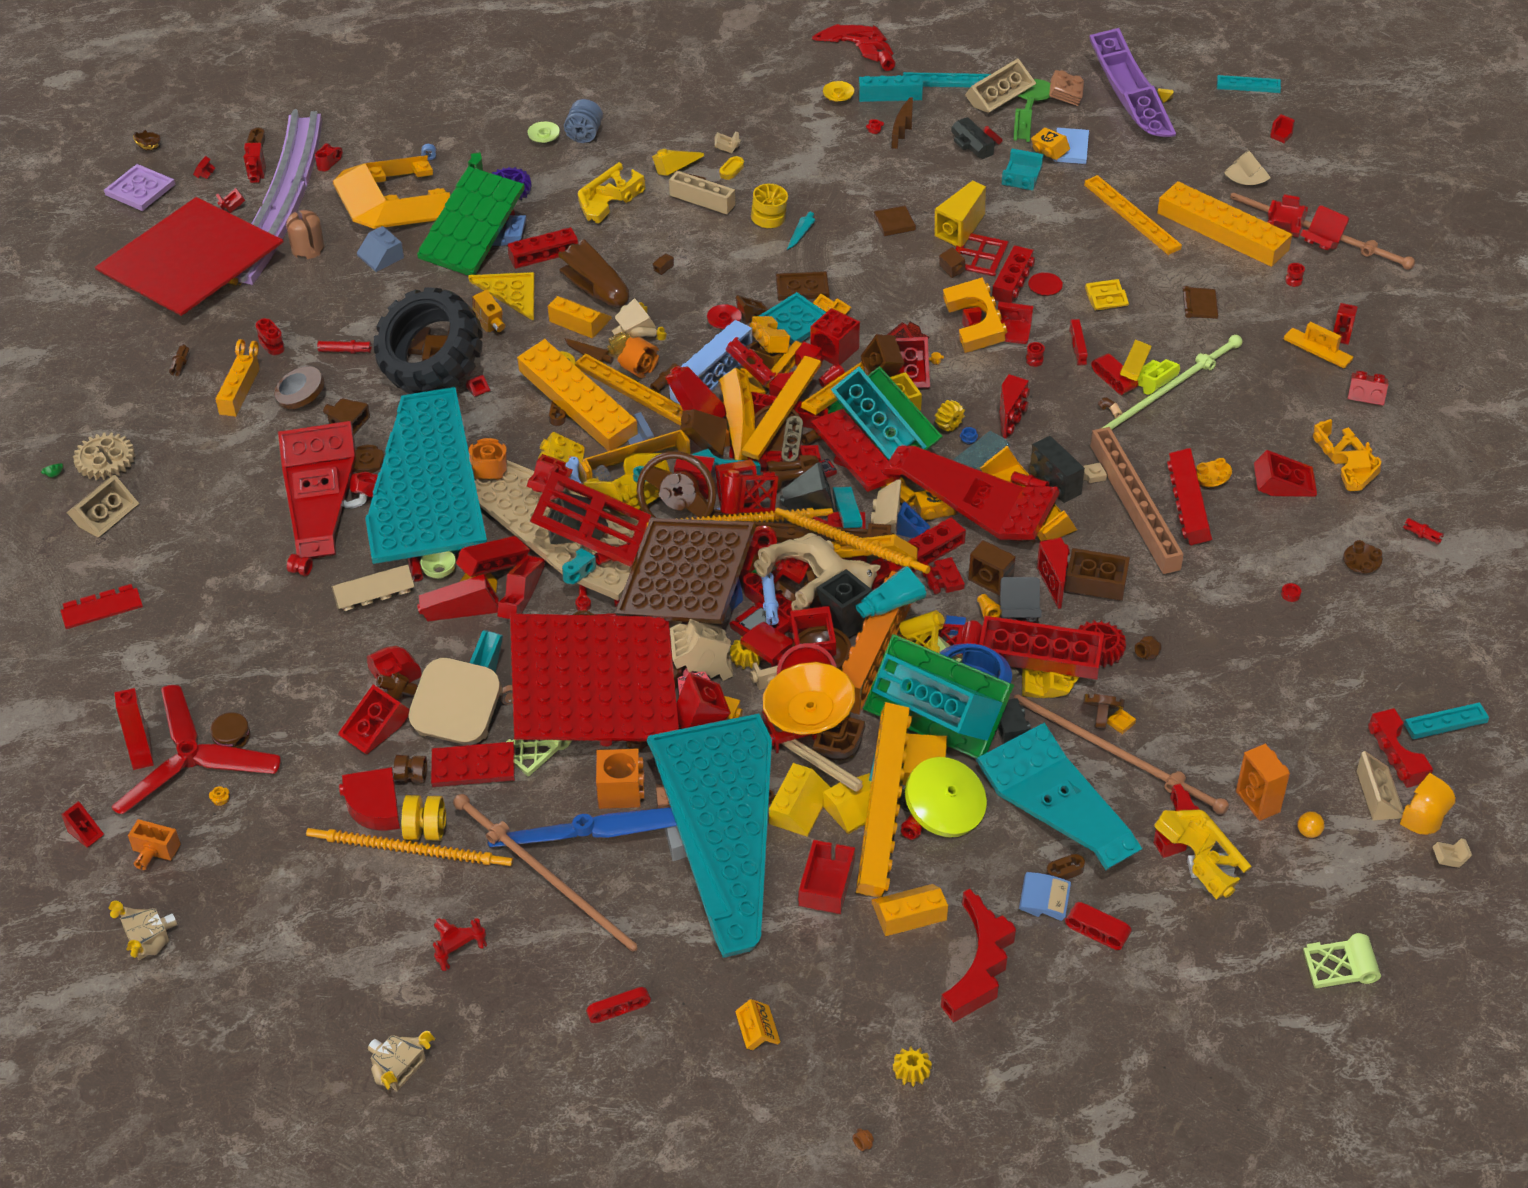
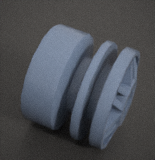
(583, 121)

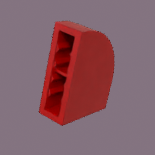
(371, 798)

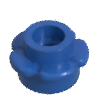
(969, 435)

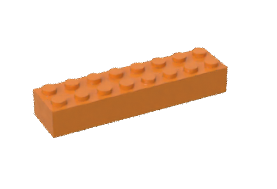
(870, 649)

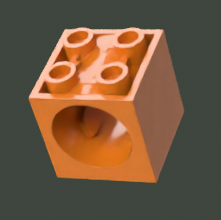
(619, 778)

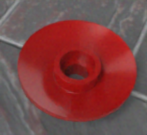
(723, 315)

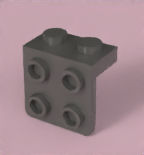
(1020, 598)

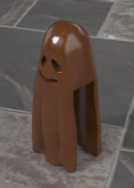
(593, 274)

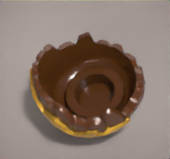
(147, 140)

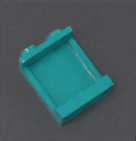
(1023, 169)

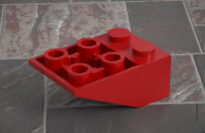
(1012, 403)

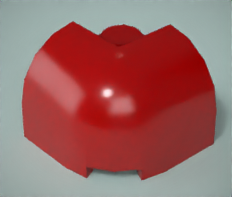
(543, 469)
(392, 660)

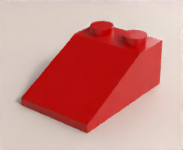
(916, 360)
(1284, 476)
(1052, 567)
(374, 720)

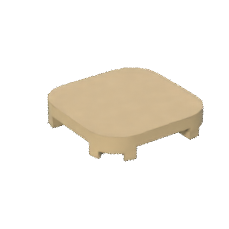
(455, 701)

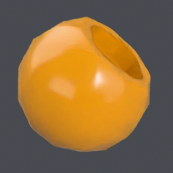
(1311, 824)

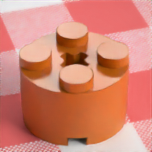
(638, 356)
(488, 459)

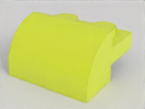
(1157, 374)

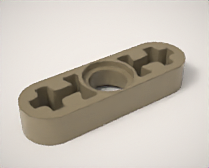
(789, 433)

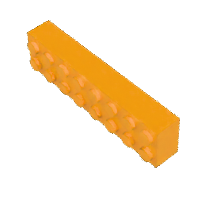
(1224, 223)
(577, 395)

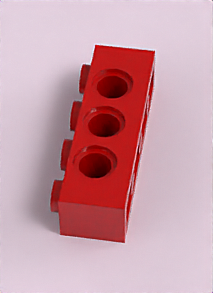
(1013, 274)

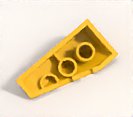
(847, 805)

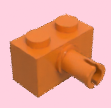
(152, 841)

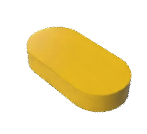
(731, 168)

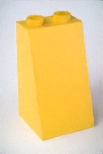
(960, 214)

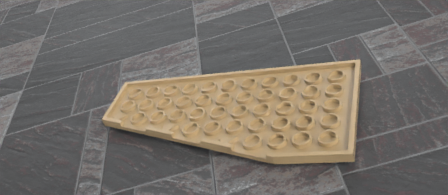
(513, 506)

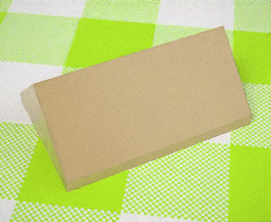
(1378, 788)

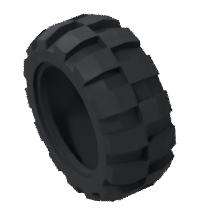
(411, 316)

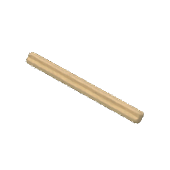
(824, 764)

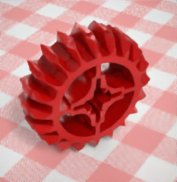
(1114, 641)

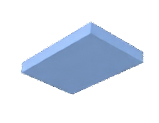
(1078, 145)

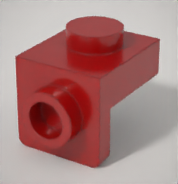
(231, 201)

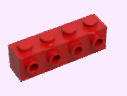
(540, 247)
(492, 556)

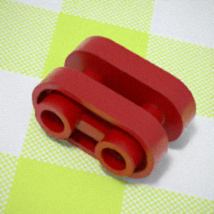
(270, 336)

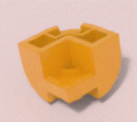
(1429, 806)

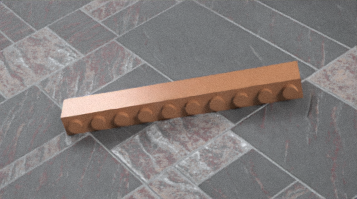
(1136, 500)

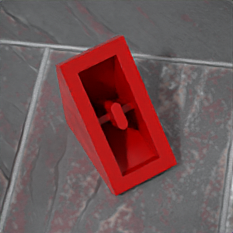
(81, 825)

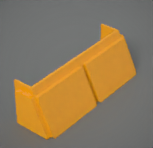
(652, 445)
(1002, 466)

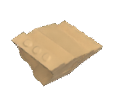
(701, 648)

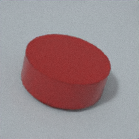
(1291, 592)

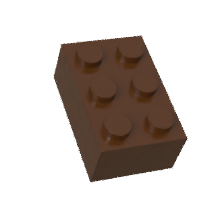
(1097, 574)

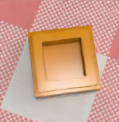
(1121, 721)

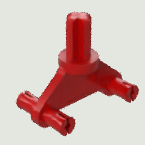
(455, 937)

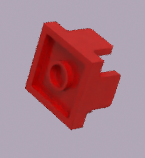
(1288, 214)

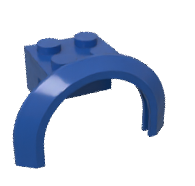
(981, 659)

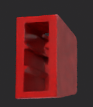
(1345, 319)

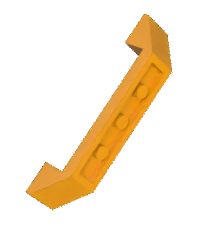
(888, 541)

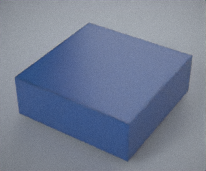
(955, 620)

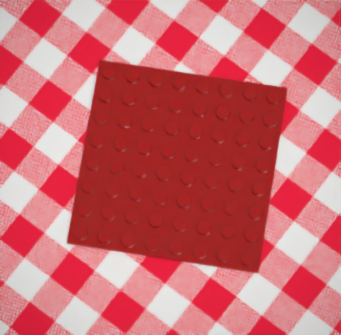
(189, 255)
(591, 677)

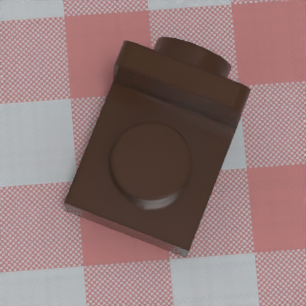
(878, 530)

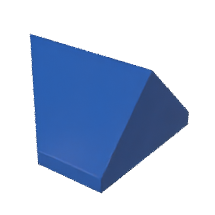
(910, 523)

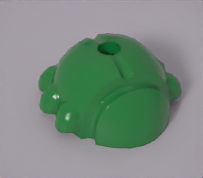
(53, 470)

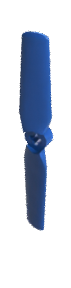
(600, 826)

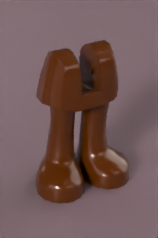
(780, 468)

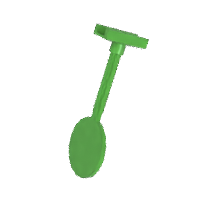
(1023, 117)

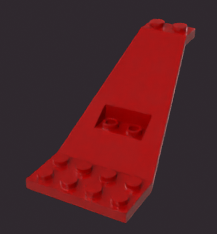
(988, 501)

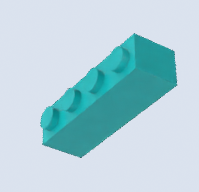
(890, 88)

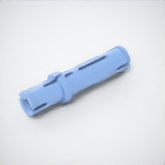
(770, 604)

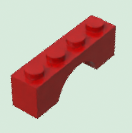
(781, 379)
(1410, 766)

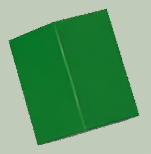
(476, 160)

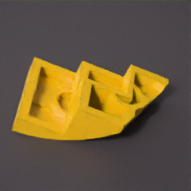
(1046, 684)

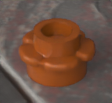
(863, 1139)

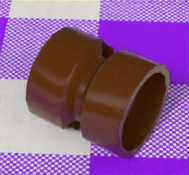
(403, 765)

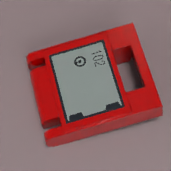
(755, 616)

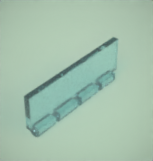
(982, 450)

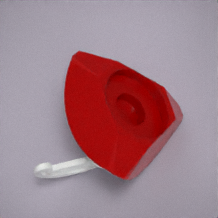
(364, 483)

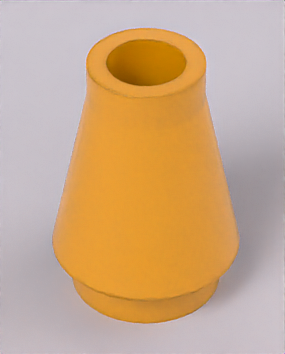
(988, 606)

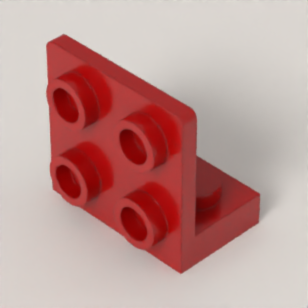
(791, 568)

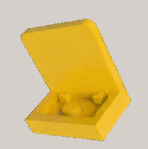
(561, 448)

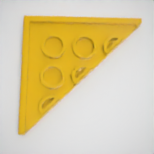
(510, 288)

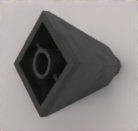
(808, 491)

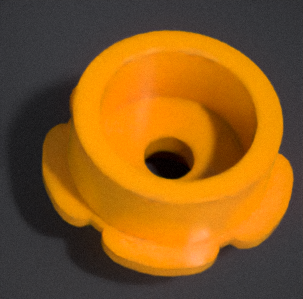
(219, 795)

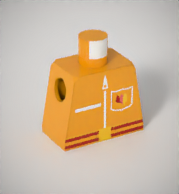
(488, 311)

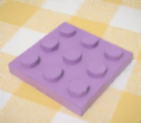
(139, 187)

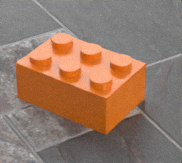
(1262, 782)

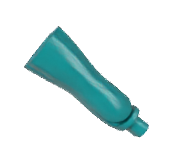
(897, 591)

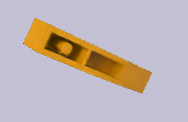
(739, 409)

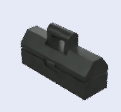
(972, 137)

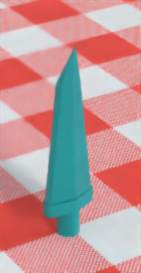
(802, 227)

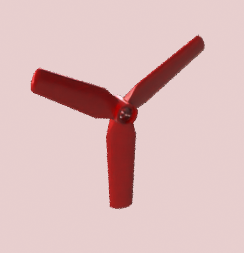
(192, 754)

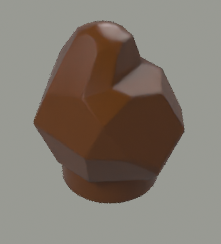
(1148, 648)

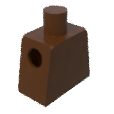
(348, 410)

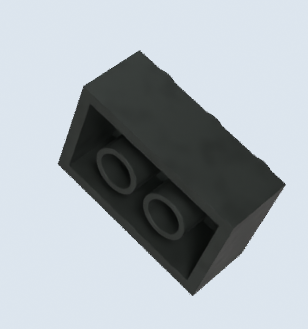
(1058, 467)

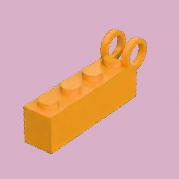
(238, 379)

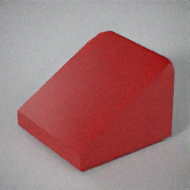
(477, 386)

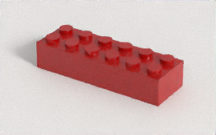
(1044, 646)

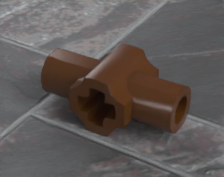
(396, 685)

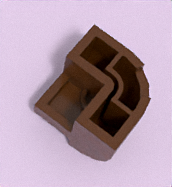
(841, 740)

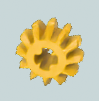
(949, 415)
(743, 656)
(912, 1066)

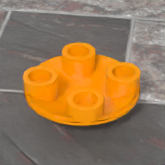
(1213, 472)

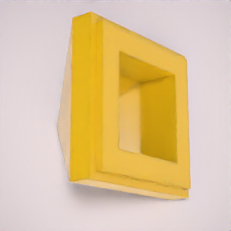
(1165, 94)

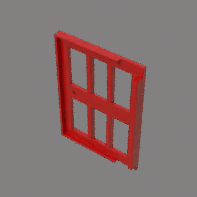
(591, 517)

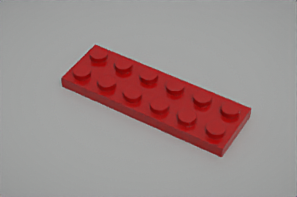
(854, 449)

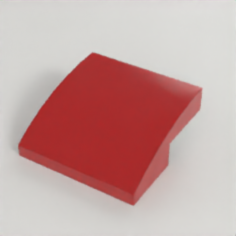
(766, 642)

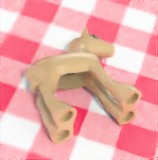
(820, 557)

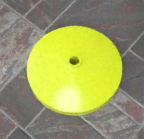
(945, 797)

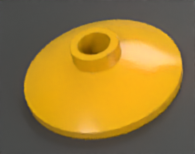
(838, 91)

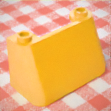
(625, 487)

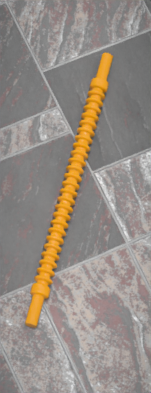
(809, 512)
(854, 541)
(332, 836)

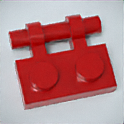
(948, 576)

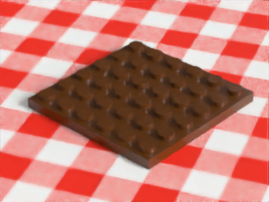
(686, 569)

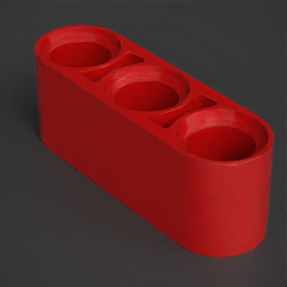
(1109, 370)
(1098, 925)

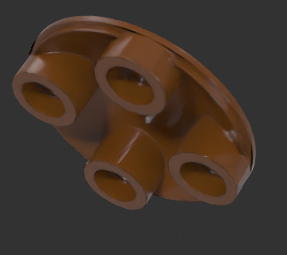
(1363, 557)

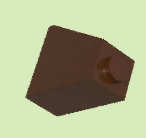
(705, 430)

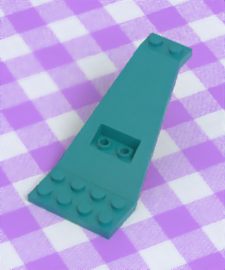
(1037, 768)

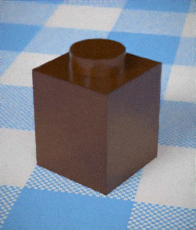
(952, 262)

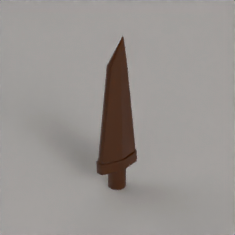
(595, 352)

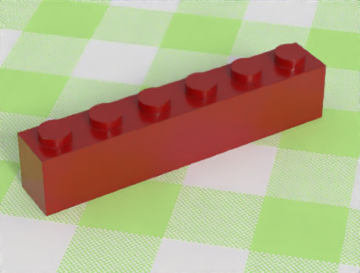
(1190, 497)

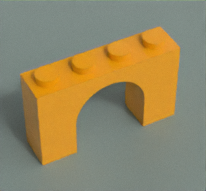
(976, 294)

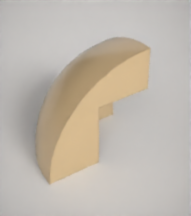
(1247, 170)

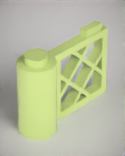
(539, 758)
(1359, 956)

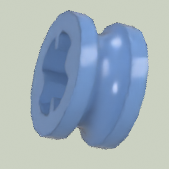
(429, 147)

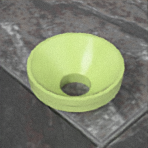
(431, 562)

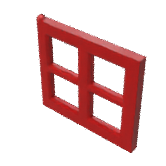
(979, 254)

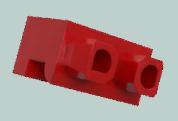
(254, 162)

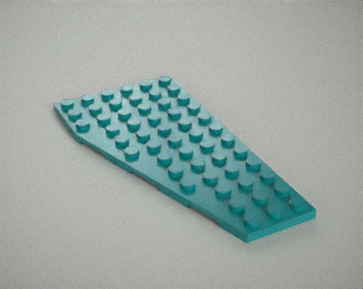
(426, 484)

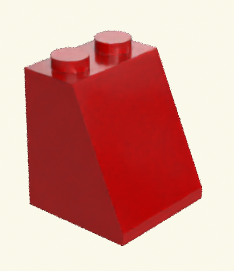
(701, 702)

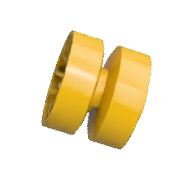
(769, 205)
(426, 818)

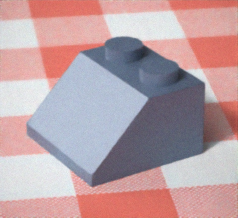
(380, 249)

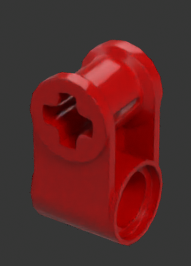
(327, 157)

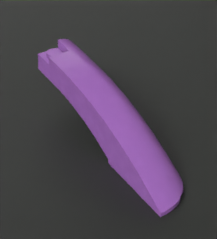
(1130, 84)

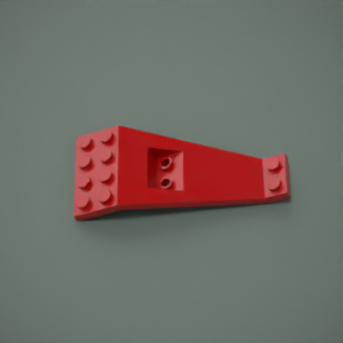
(312, 457)

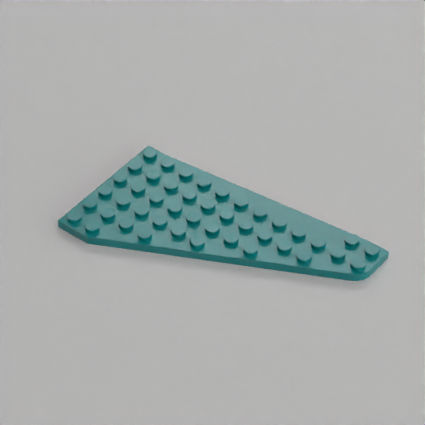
(720, 803)

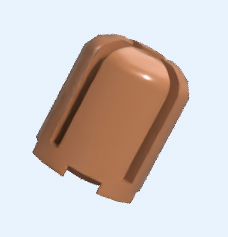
(305, 234)

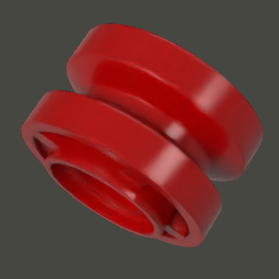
(767, 531)

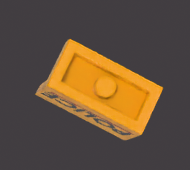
(756, 1024)

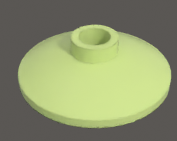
(543, 131)

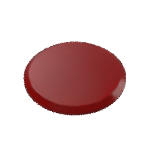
(1045, 284)

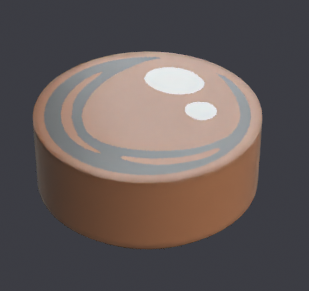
(506, 697)

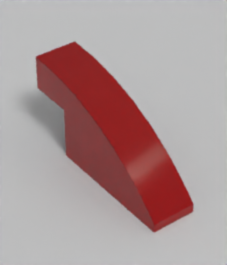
(520, 586)

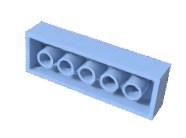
(713, 360)

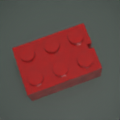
(825, 879)

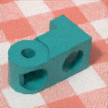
(579, 567)

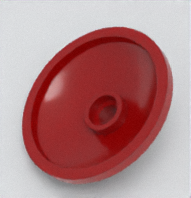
(804, 654)

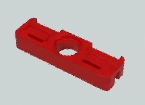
(1078, 341)
(758, 370)

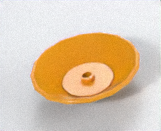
(808, 698)

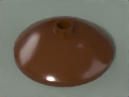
(819, 634)

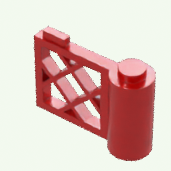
(734, 492)
(967, 633)

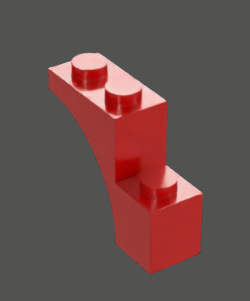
(1181, 801)

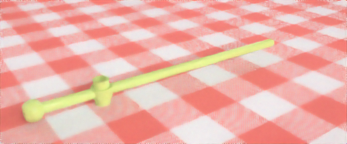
(1203, 361)

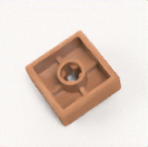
(1066, 87)

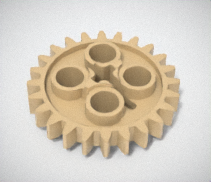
(94, 463)

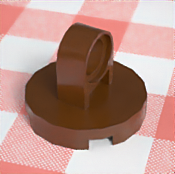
(1103, 702)

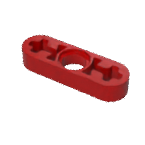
(618, 1005)

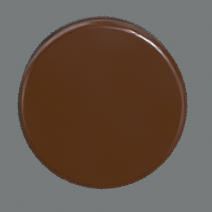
(230, 730)

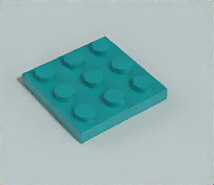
(795, 316)

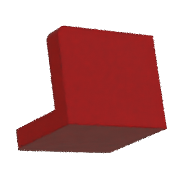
(1282, 128)
(971, 316)

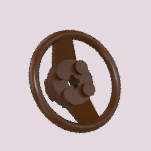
(669, 482)

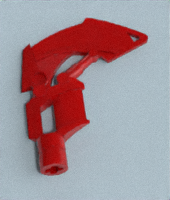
(869, 41)

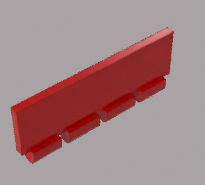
(94, 609)

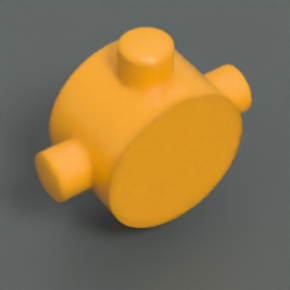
(936, 358)

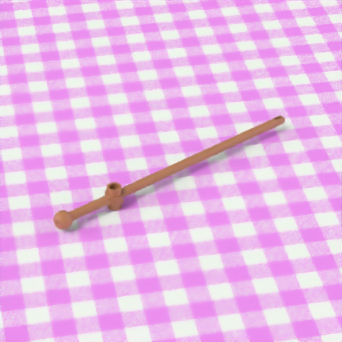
(1368, 248)
(1219, 805)
(499, 832)

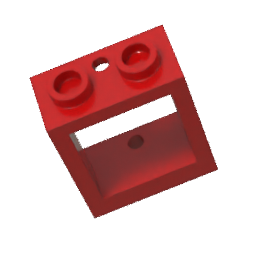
(820, 617)

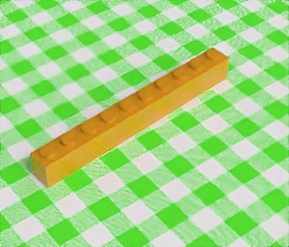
(883, 801)

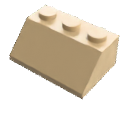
(887, 506)
(103, 507)

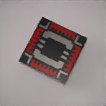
(828, 467)

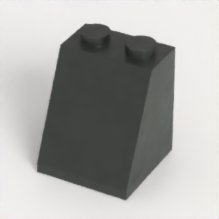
(571, 522)
(842, 596)

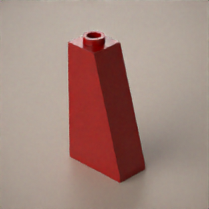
(693, 393)
(459, 600)
(134, 728)

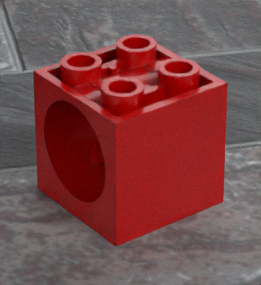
(836, 335)

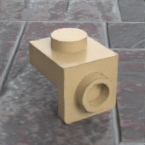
(727, 143)
(762, 677)
(1452, 855)

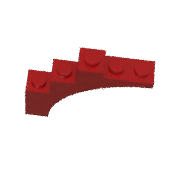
(979, 983)

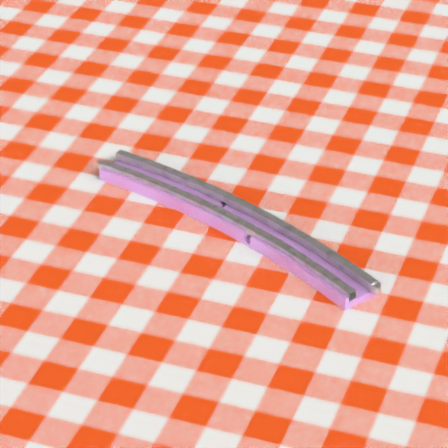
(287, 184)

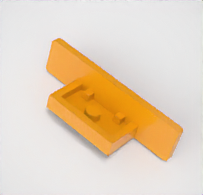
(1320, 342)

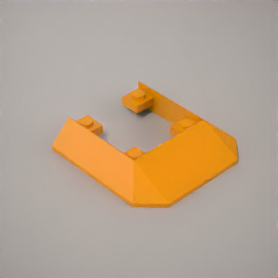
(368, 205)

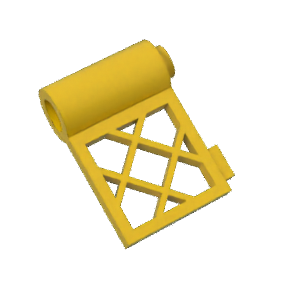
(923, 626)

